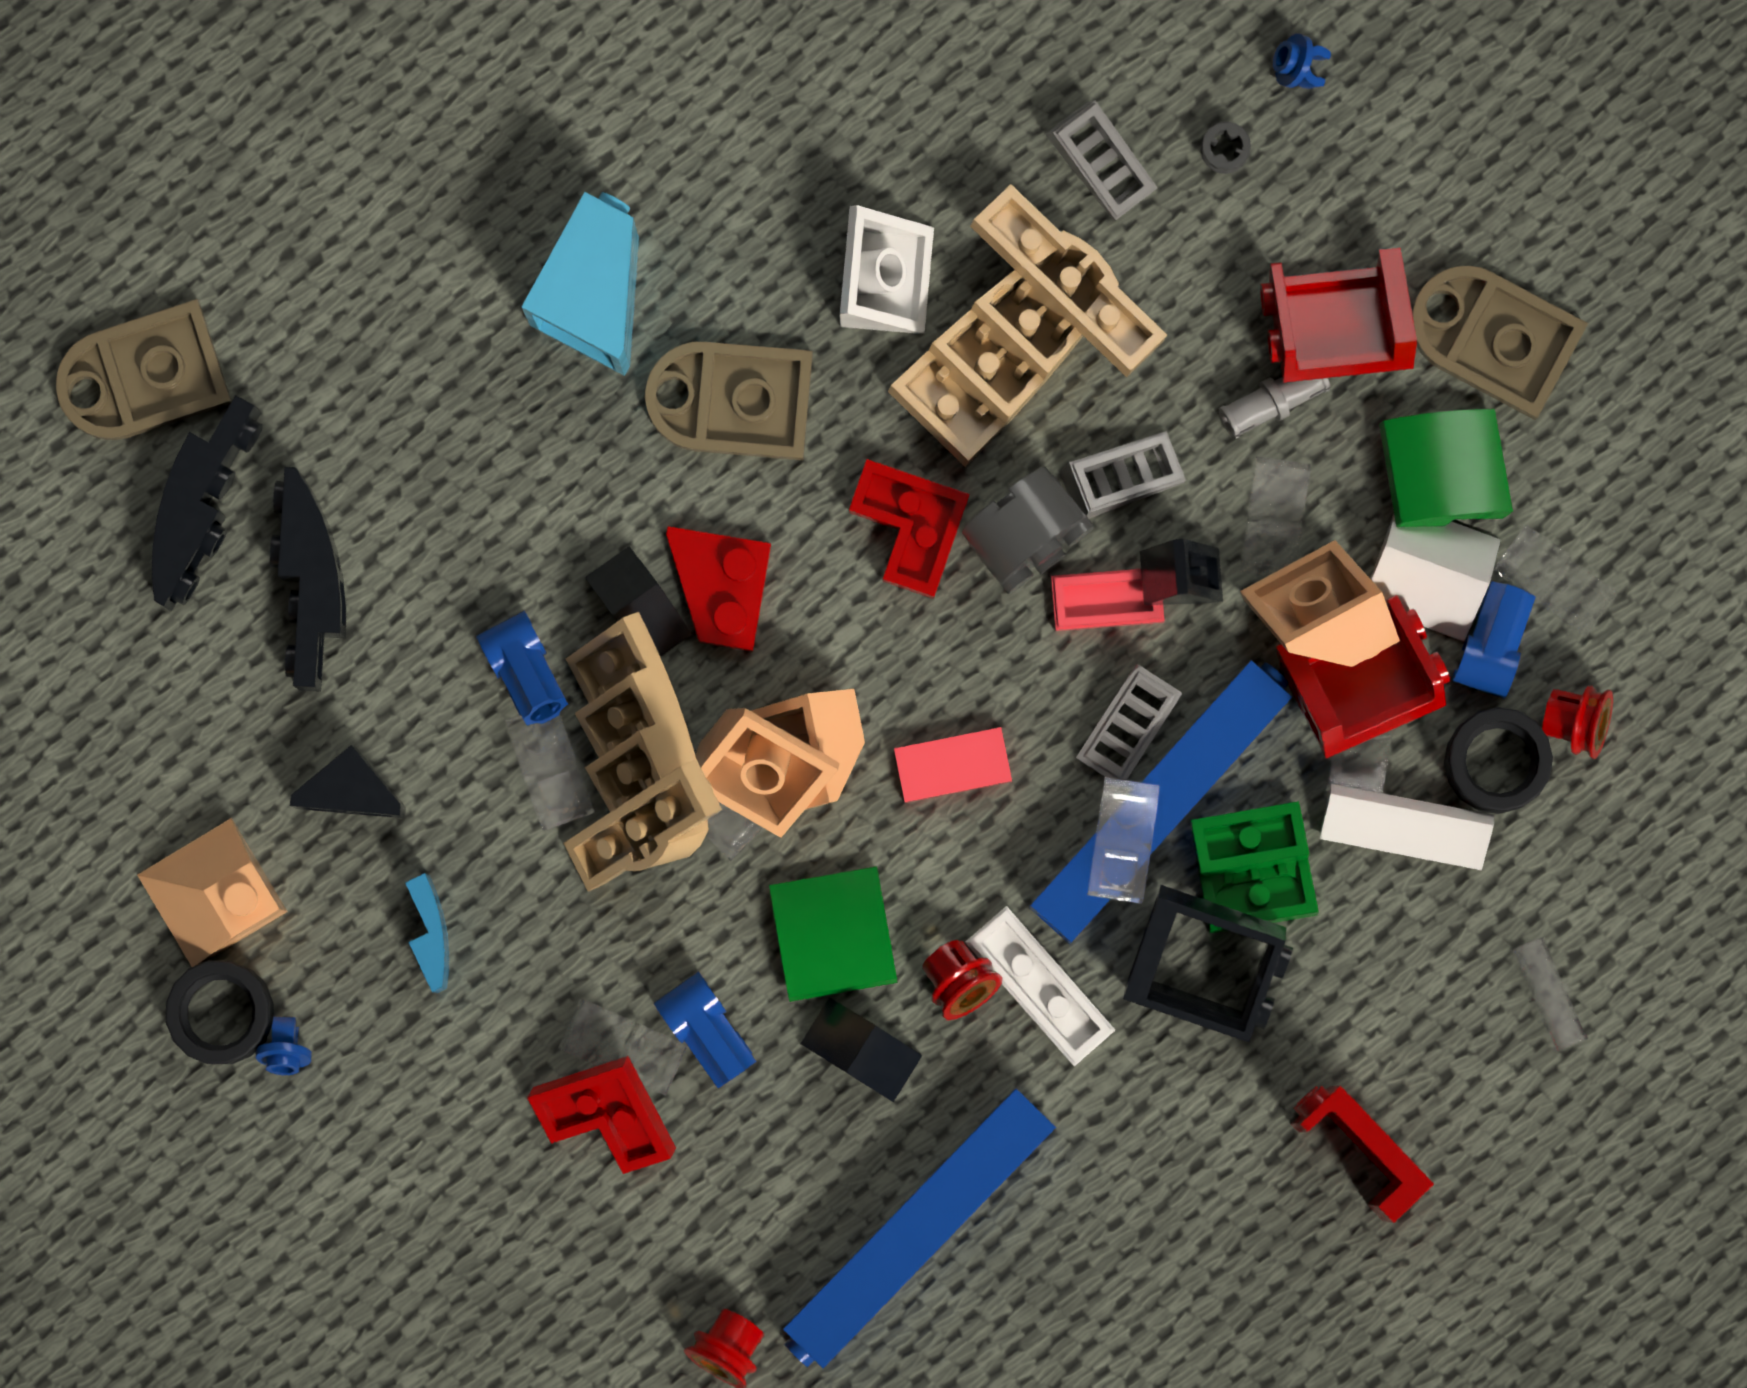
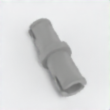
(1269, 402)

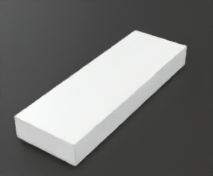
(1406, 826)
(1041, 986)

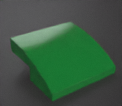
(1445, 467)
(1256, 863)
(833, 934)

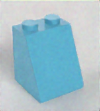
(590, 283)

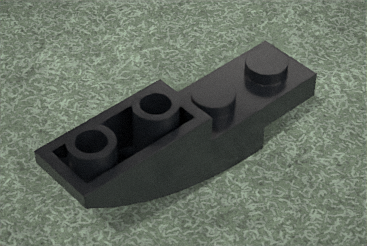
(185, 521)
(307, 555)

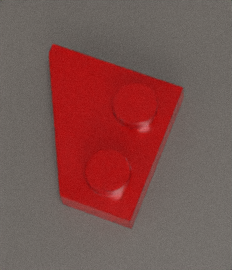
(721, 584)

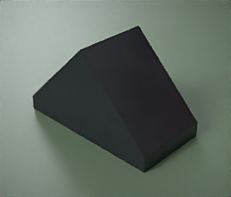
(1181, 573)
(629, 588)
(348, 787)
(861, 1049)

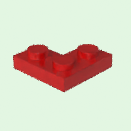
(923, 514)
(610, 1100)

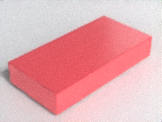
(1101, 600)
(952, 765)

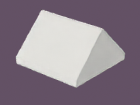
(885, 272)
(1437, 573)

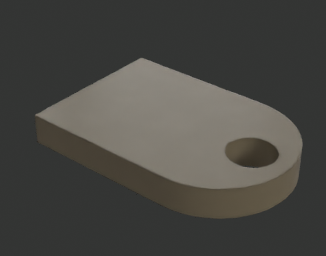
(1499, 339)
(146, 373)
(737, 401)

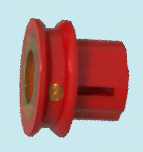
(1579, 719)
(960, 979)
(727, 1348)

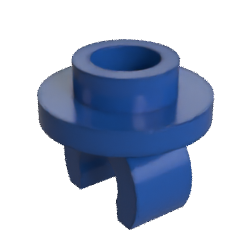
(1294, 59)
(284, 1053)

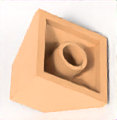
(1324, 608)
(827, 723)
(762, 769)
(212, 893)

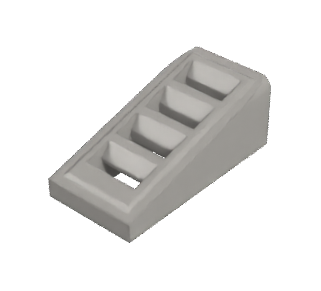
(1073, 155)
(1079, 488)
(1151, 684)

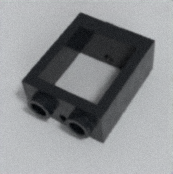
(1192, 1008)

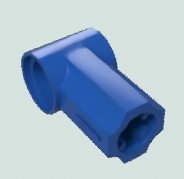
(1492, 649)
(520, 661)
(700, 1021)

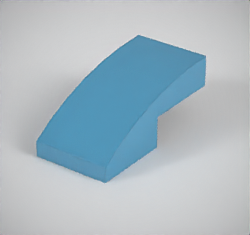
(431, 948)

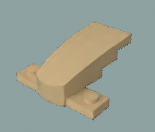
(1021, 330)
(644, 761)

